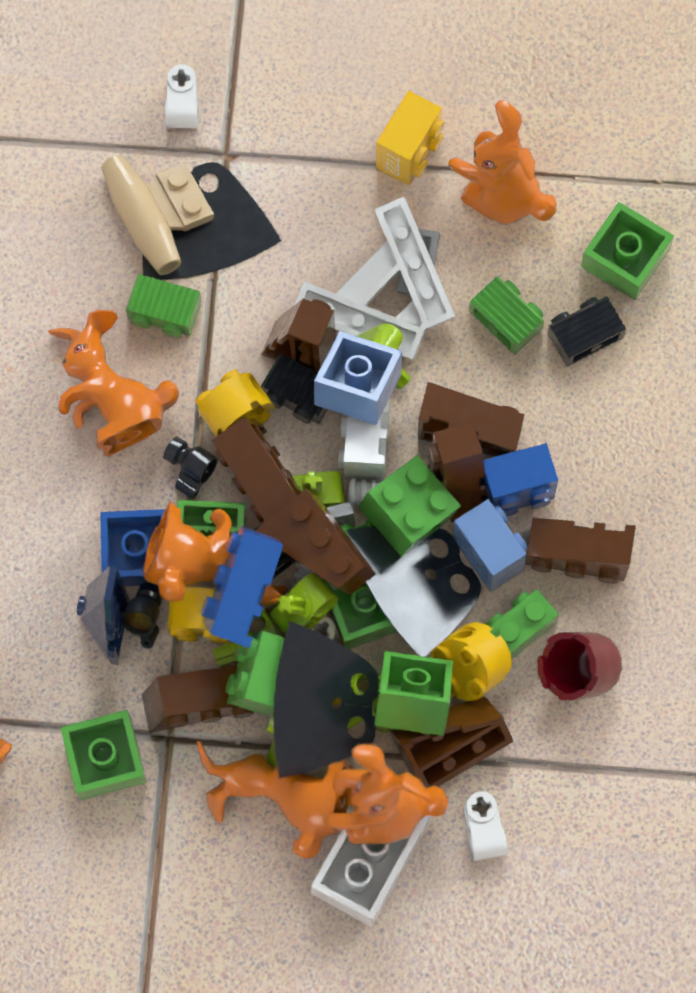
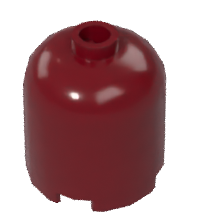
(579, 665)

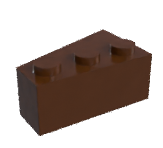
(303, 334)
(495, 425)
(459, 465)
(256, 467)
(318, 542)
(580, 549)
(189, 699)
(471, 735)

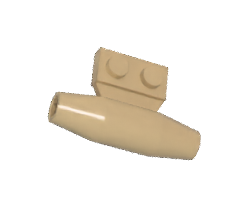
(155, 209)

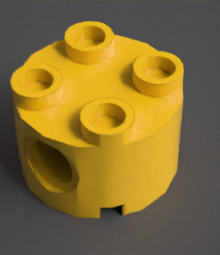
(232, 400)
(185, 617)
(477, 658)

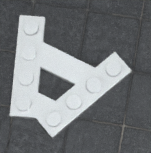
(401, 253)

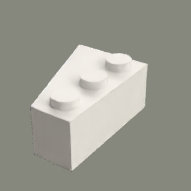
(364, 448)

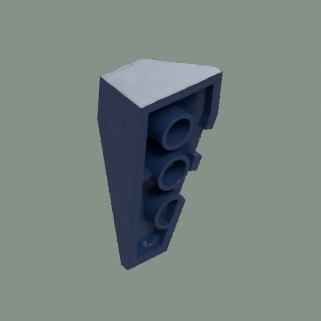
(103, 610)

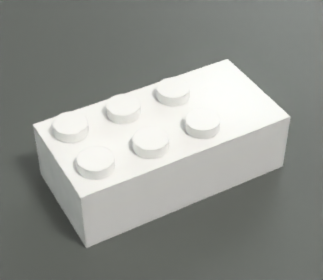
(363, 875)

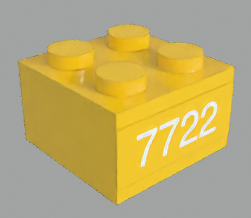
(409, 138)

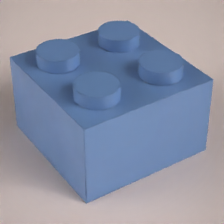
(357, 377)
(490, 544)

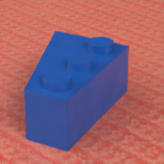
(241, 585)

